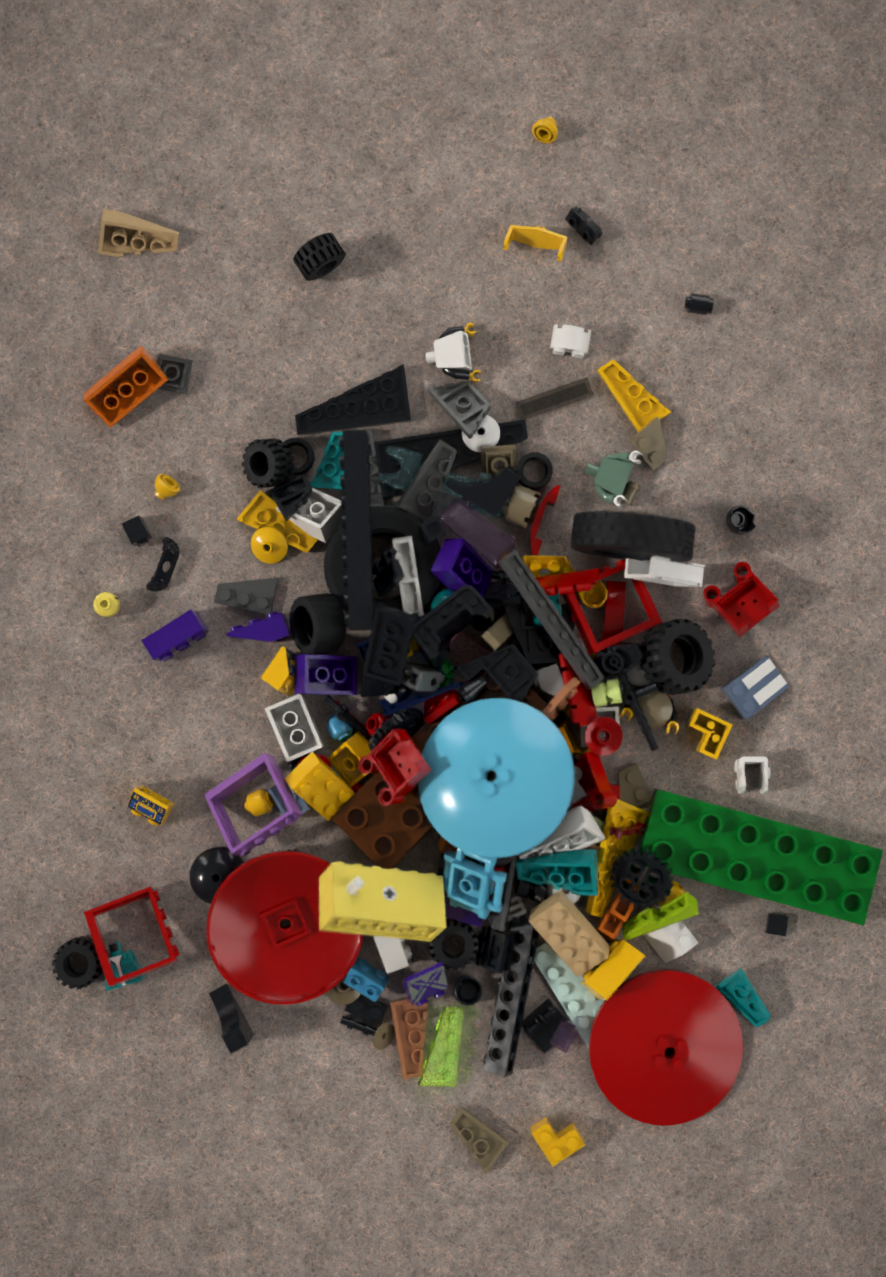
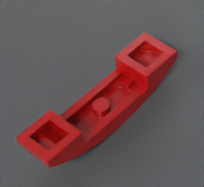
(549, 499)
(614, 609)

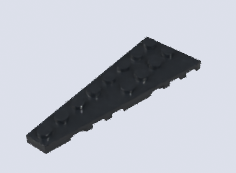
(510, 434)

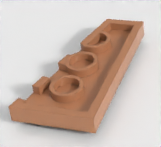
(410, 1035)

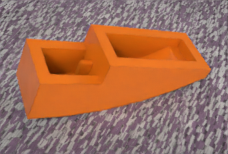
(615, 916)

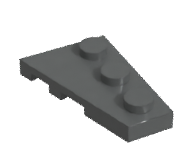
(248, 595)

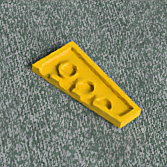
(631, 396)
(263, 513)

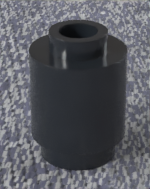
(699, 304)

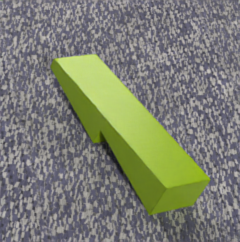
(652, 919)

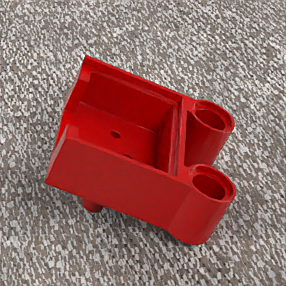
(745, 603)
(399, 765)
(595, 782)

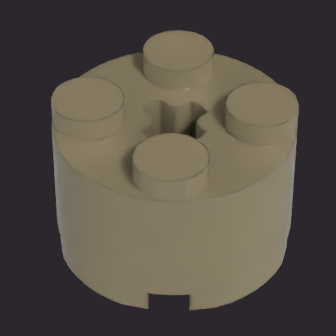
(521, 507)

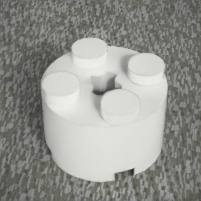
(570, 340)

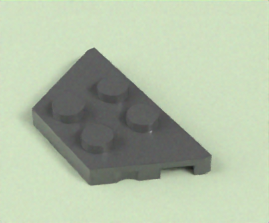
(462, 404)

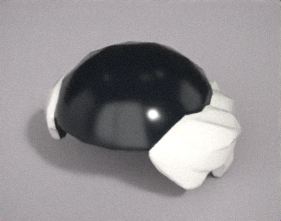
(402, 694)

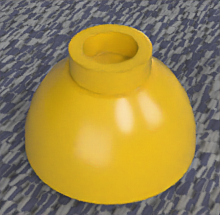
(545, 130)
(165, 486)

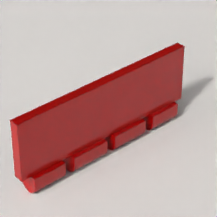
(568, 582)
(582, 701)

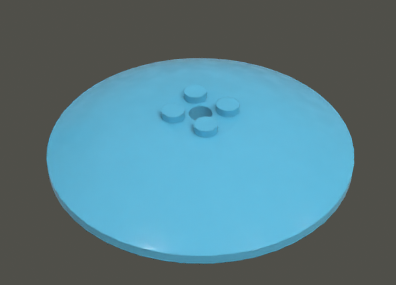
(530, 785)

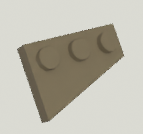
(480, 1139)

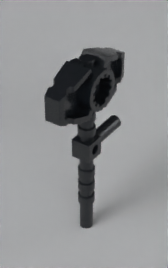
(618, 661)

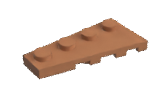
(559, 700)

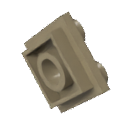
(491, 454)

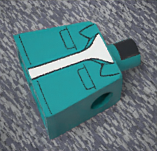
(123, 963)

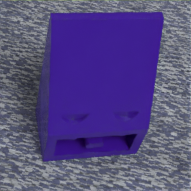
(272, 629)

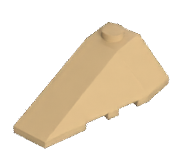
(126, 234)

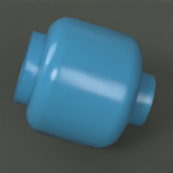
(338, 729)

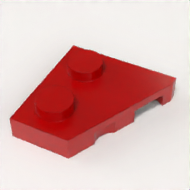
(439, 705)

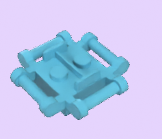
(472, 884)

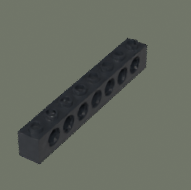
(493, 1062)

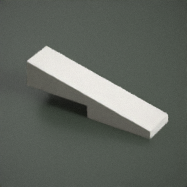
(409, 584)

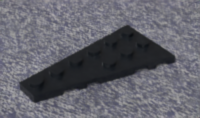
(366, 405)

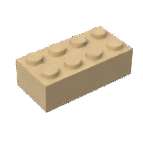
(569, 933)

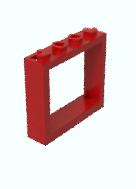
(584, 628)
(100, 946)

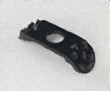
(161, 579)

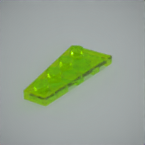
(444, 1054)

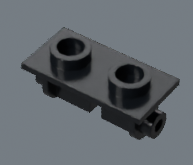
(577, 219)

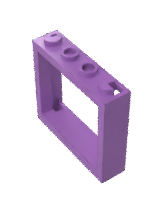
(235, 782)

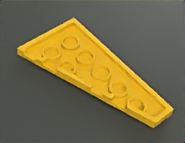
(618, 816)

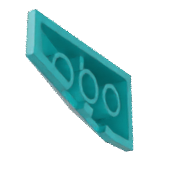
(567, 870)

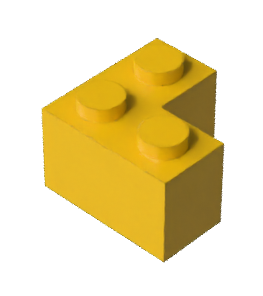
(713, 729)
(557, 1145)

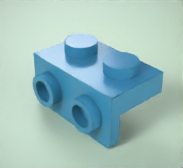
(366, 979)

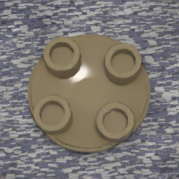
(656, 708)

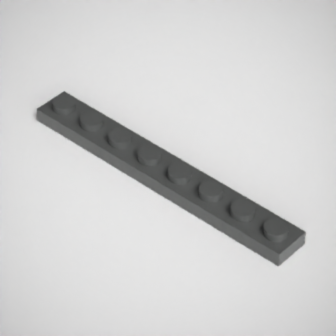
(551, 619)

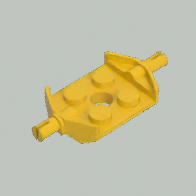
(554, 564)

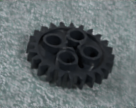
(410, 720)
(658, 887)

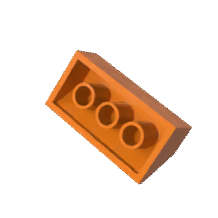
(125, 386)

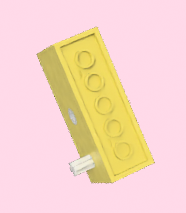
(381, 902)

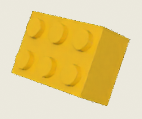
(319, 786)

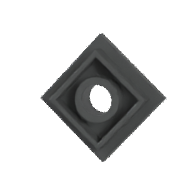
(181, 380)

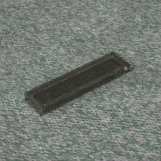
(554, 399)

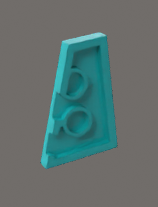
(329, 470)
(744, 998)

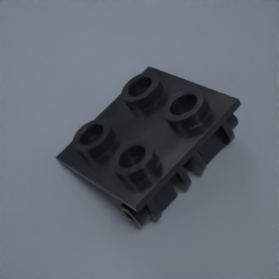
(542, 1024)

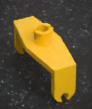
(537, 238)

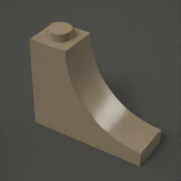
(498, 632)

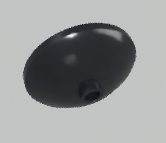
(211, 862)

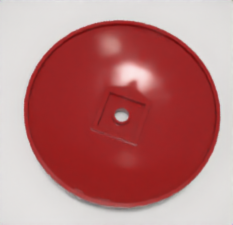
(261, 955)

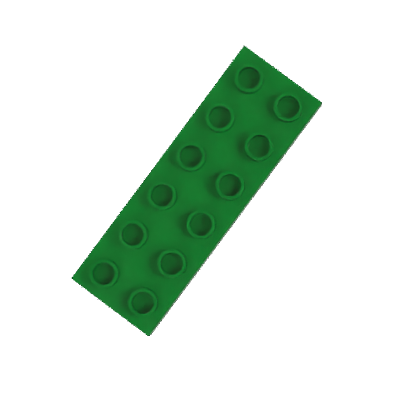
(762, 856)

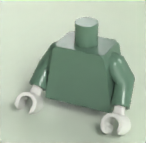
(612, 476)

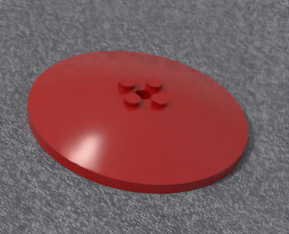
(641, 1023)

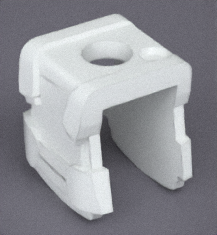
(764, 772)

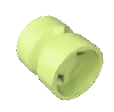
(607, 692)

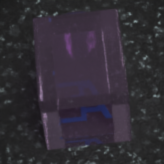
(564, 1035)

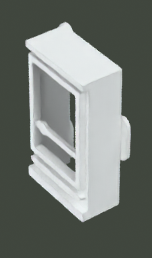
(665, 572)

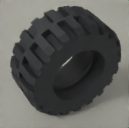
(696, 651)

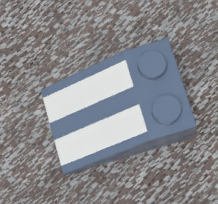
(754, 688)

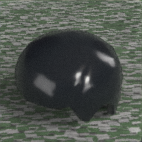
(740, 520)
(467, 990)

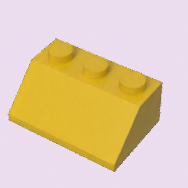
(611, 972)

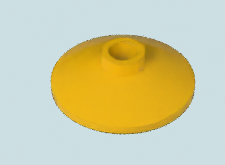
(273, 538)

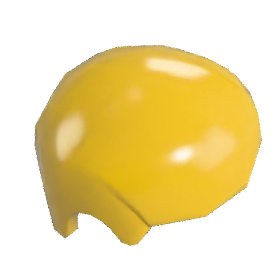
(594, 598)

